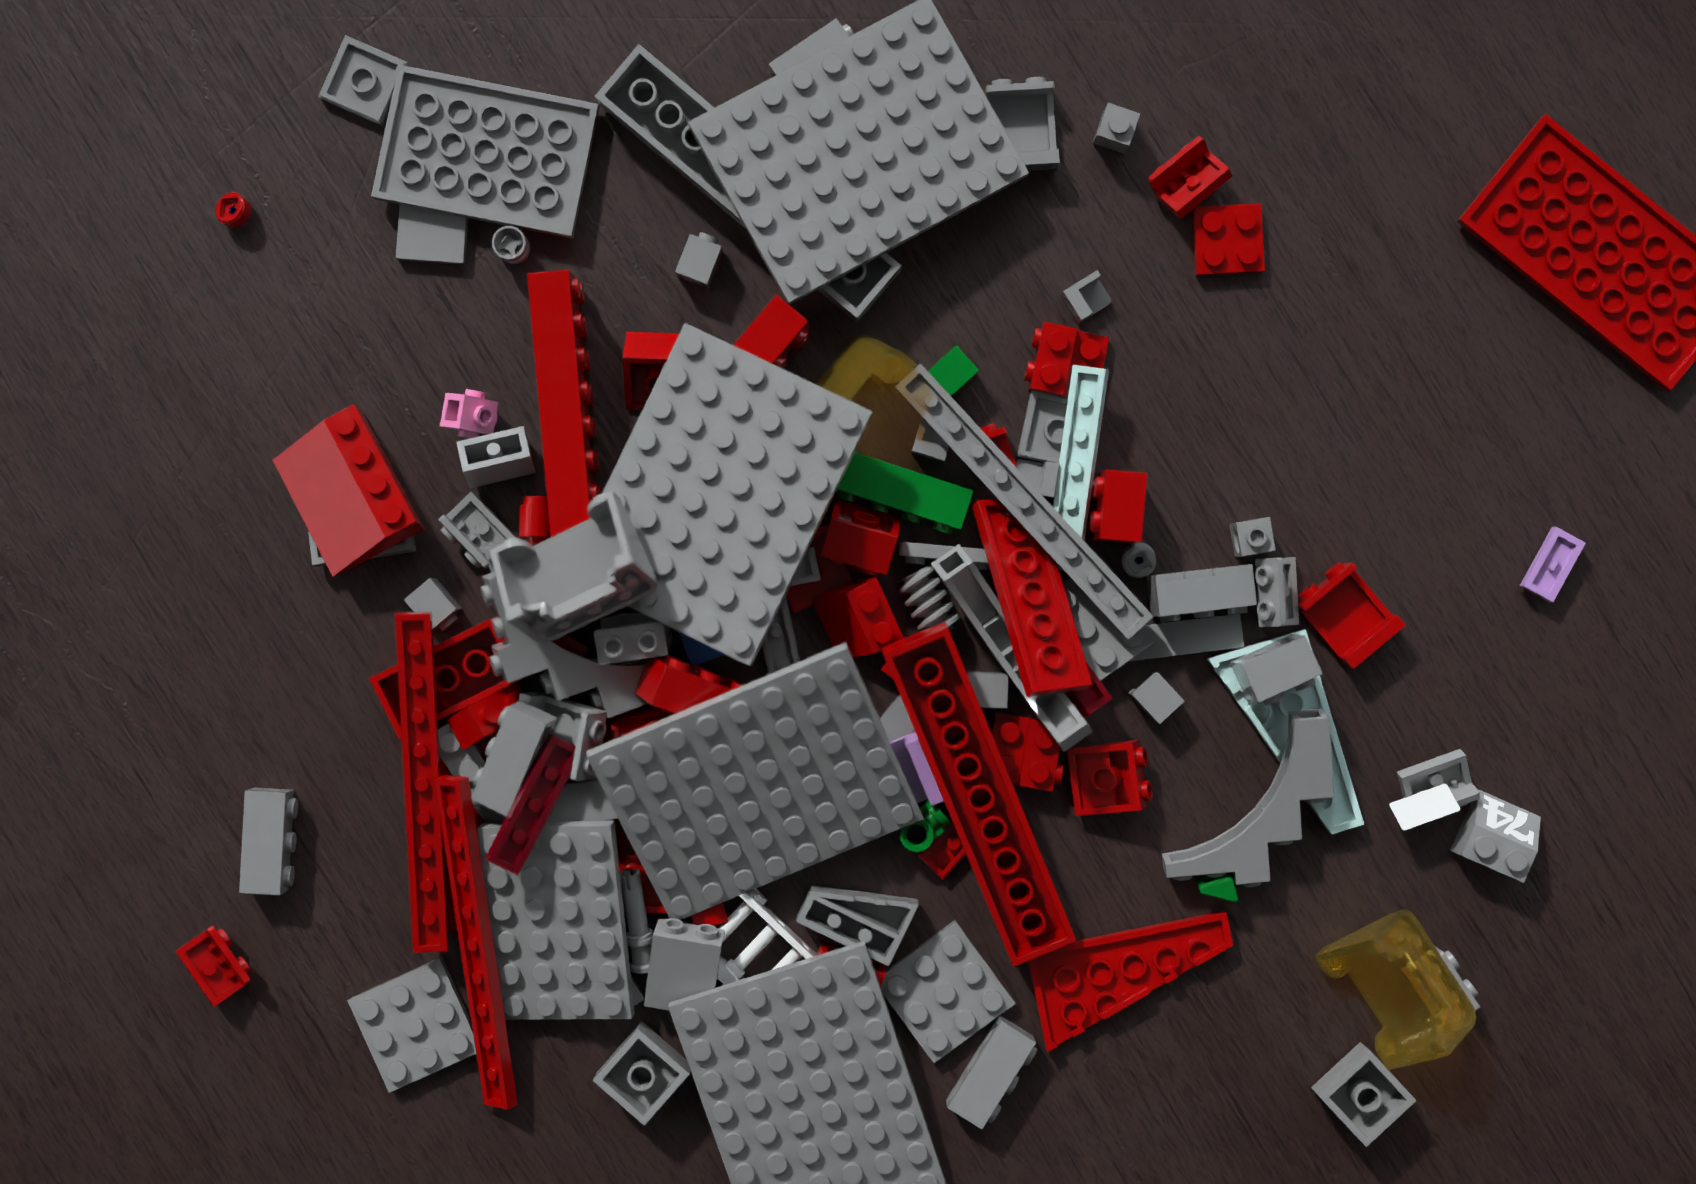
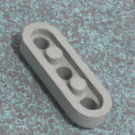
(916, 553)

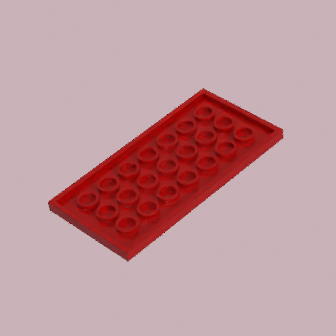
(1594, 248)

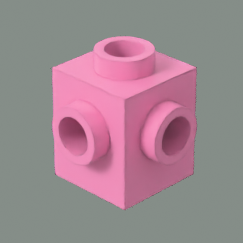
(469, 413)

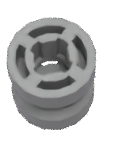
(506, 240)

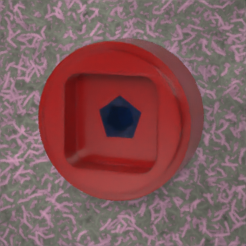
(233, 210)

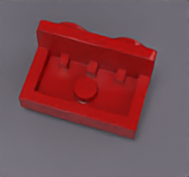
(1188, 178)
(214, 965)

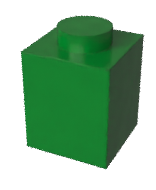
(953, 371)

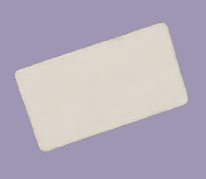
(1424, 807)

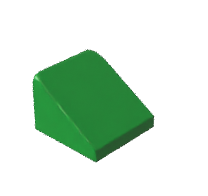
(1218, 887)

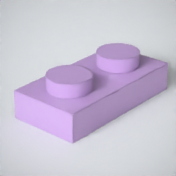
(1552, 564)

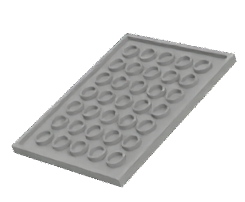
(858, 149)
(730, 486)
(756, 783)
(807, 1076)

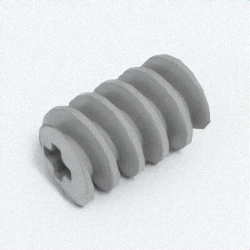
(927, 600)

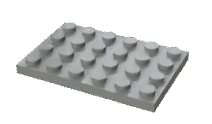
(485, 151)
(560, 925)

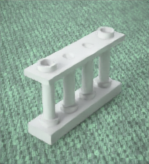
(755, 900)

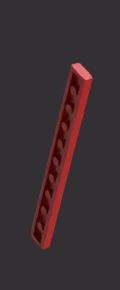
(420, 769)
(476, 941)

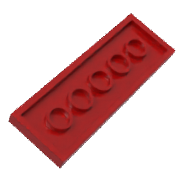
(1032, 604)

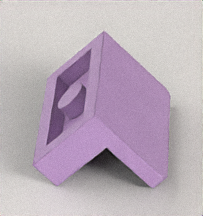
(917, 769)

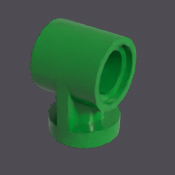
(934, 822)

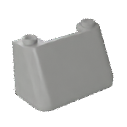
(574, 574)

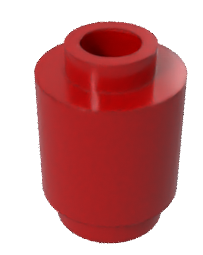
(534, 519)

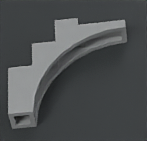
(986, 616)
(563, 670)
(1243, 849)

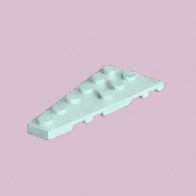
(1271, 722)

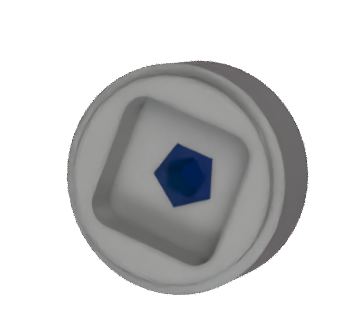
(1138, 560)

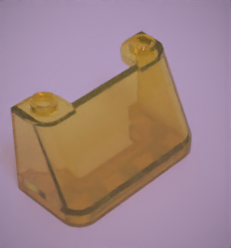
(865, 359)
(1405, 987)

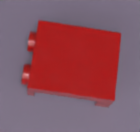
(1348, 615)

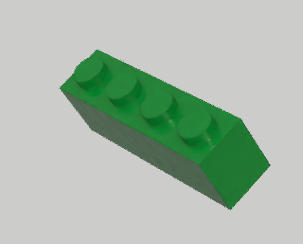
(905, 491)

